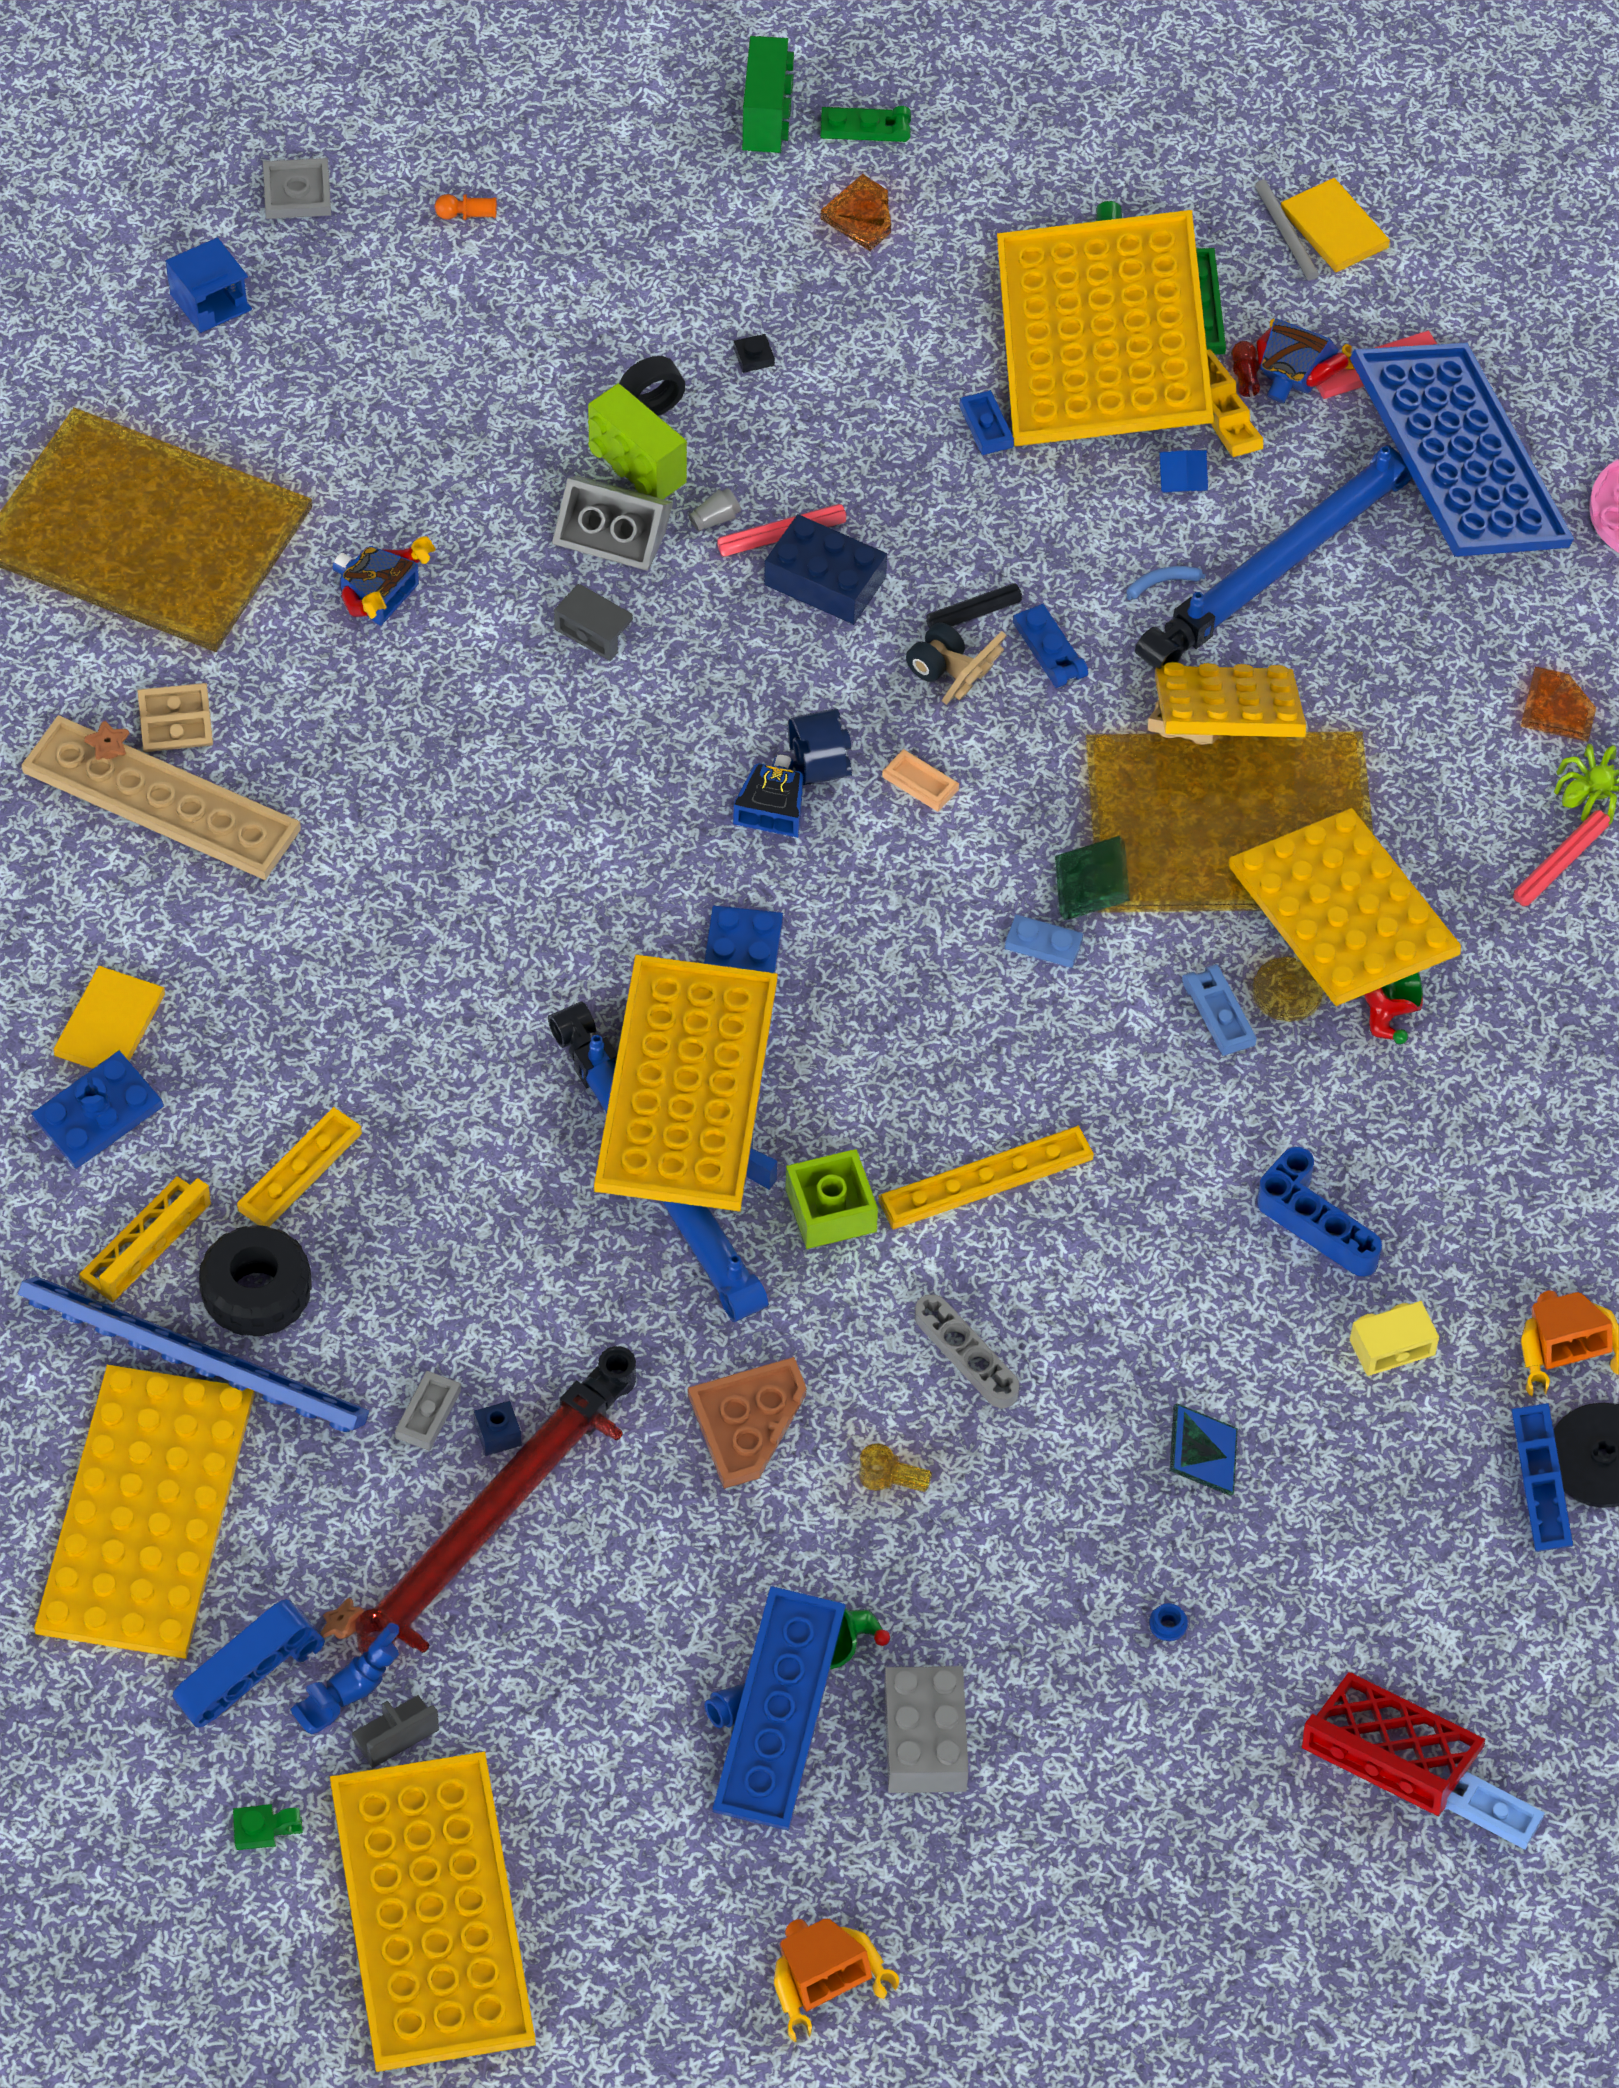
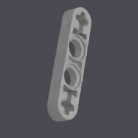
(969, 1349)

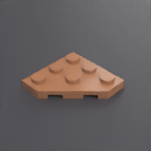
(747, 1417)

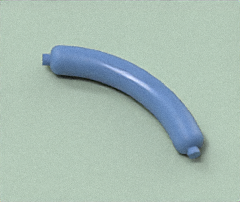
(1161, 575)

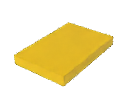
(1335, 225)
(109, 1018)

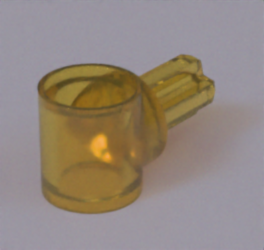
(892, 1472)

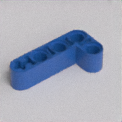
(1355, 1246)
(246, 1661)

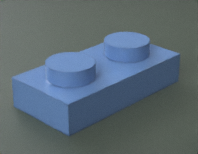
(1044, 941)

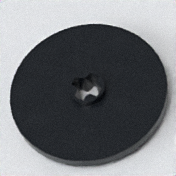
(1577, 1443)

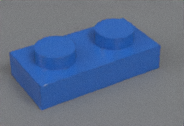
(986, 422)

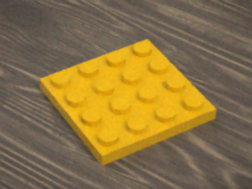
(1229, 700)

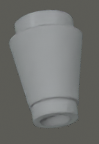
(715, 510)

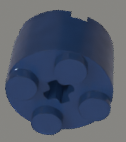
(820, 746)

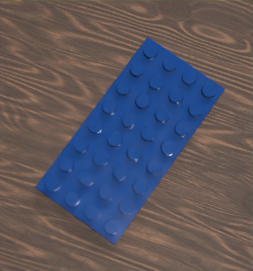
(1461, 449)

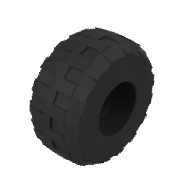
(262, 1308)

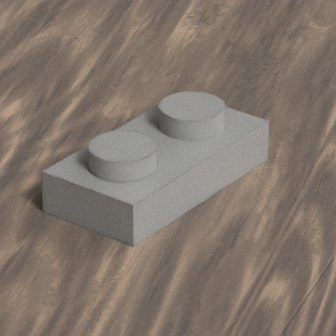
(428, 1410)

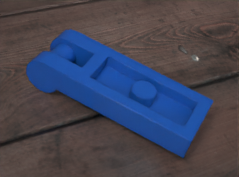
(1049, 645)

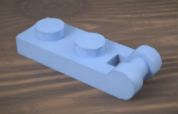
(1494, 1809)

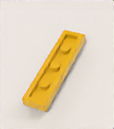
(299, 1168)

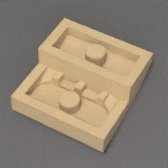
(175, 717)

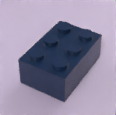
(825, 569)

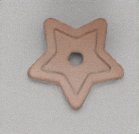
(111, 749)
(342, 1620)

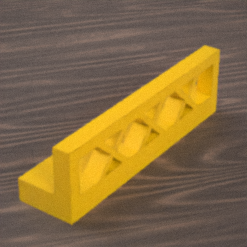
(149, 1243)

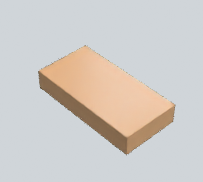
(920, 780)

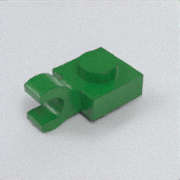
(259, 1825)

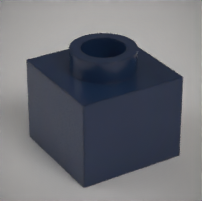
(497, 1428)

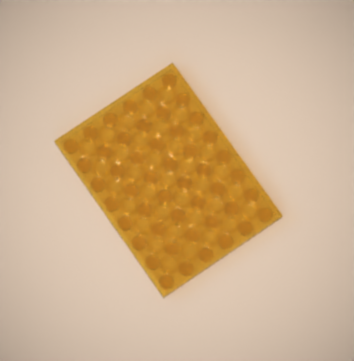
(146, 528)
(1198, 805)

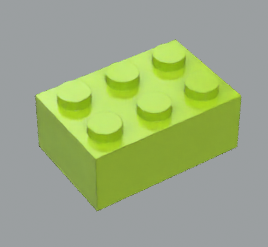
(637, 443)

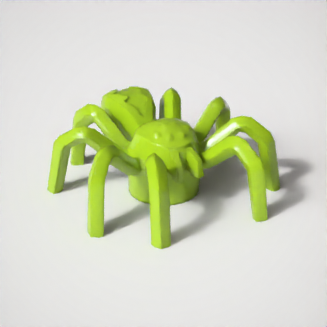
(1596, 783)

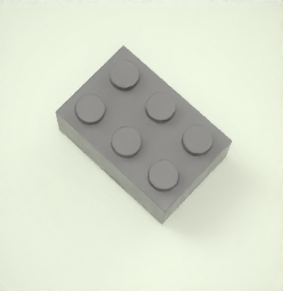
(925, 1729)

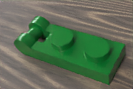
(866, 124)

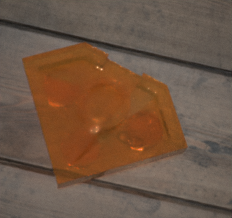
(860, 212)
(1558, 706)

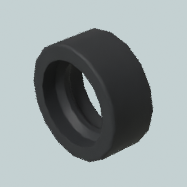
(651, 371)

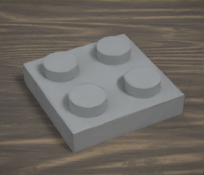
(296, 188)

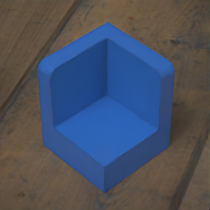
(1184, 471)

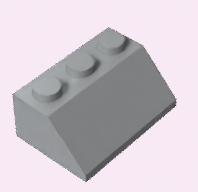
(611, 522)

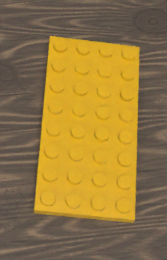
(686, 1083)
(145, 1512)
(431, 1912)

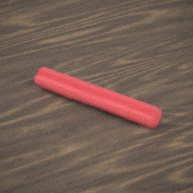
(773, 531)
(1561, 858)

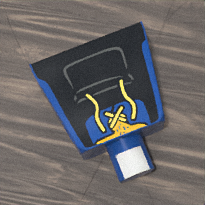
(771, 798)

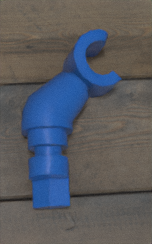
(348, 1685)

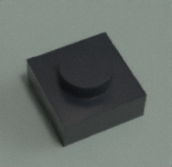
(754, 353)

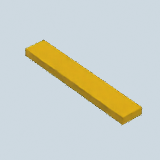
(985, 1177)

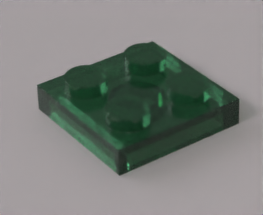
(1092, 878)

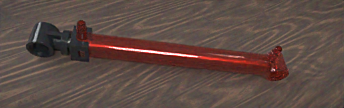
(579, 1413)

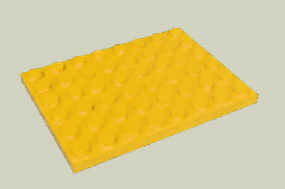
(1104, 328)

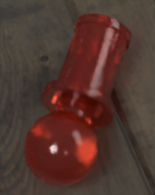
(1246, 367)

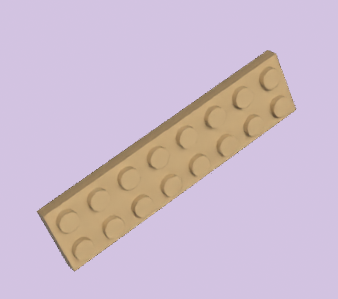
(163, 799)

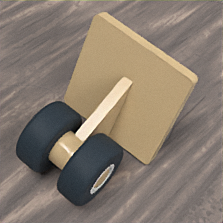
(944, 652)

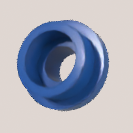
(1168, 1612)

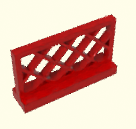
(1378, 1761)

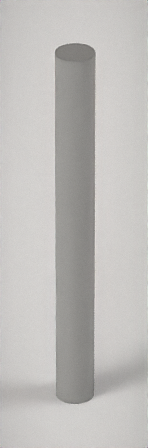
(1286, 230)

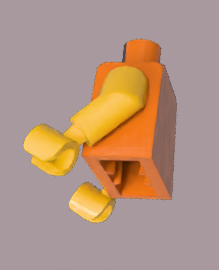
(1566, 1332)
(822, 1964)

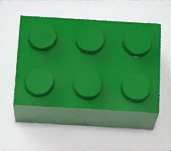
(765, 94)

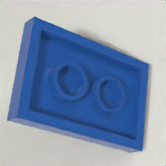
(97, 1109)

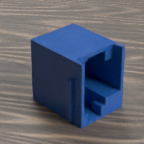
(208, 284)

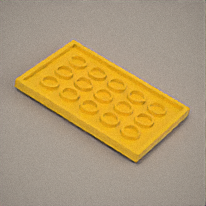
(1344, 906)

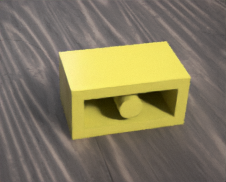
(1394, 1337)

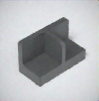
(591, 621)
(396, 1730)

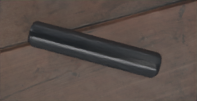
(976, 606)

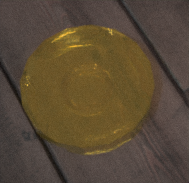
(1285, 1000)

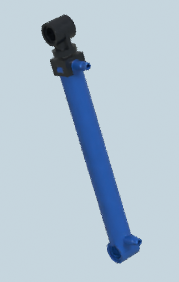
(1202, 613)
(595, 1065)

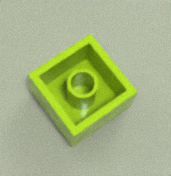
(831, 1198)

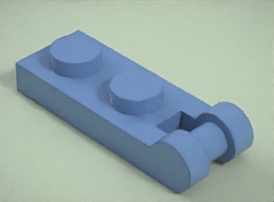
(1220, 1010)

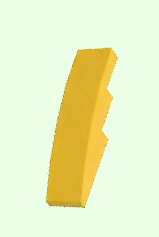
(1230, 412)

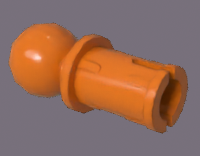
(448, 207)

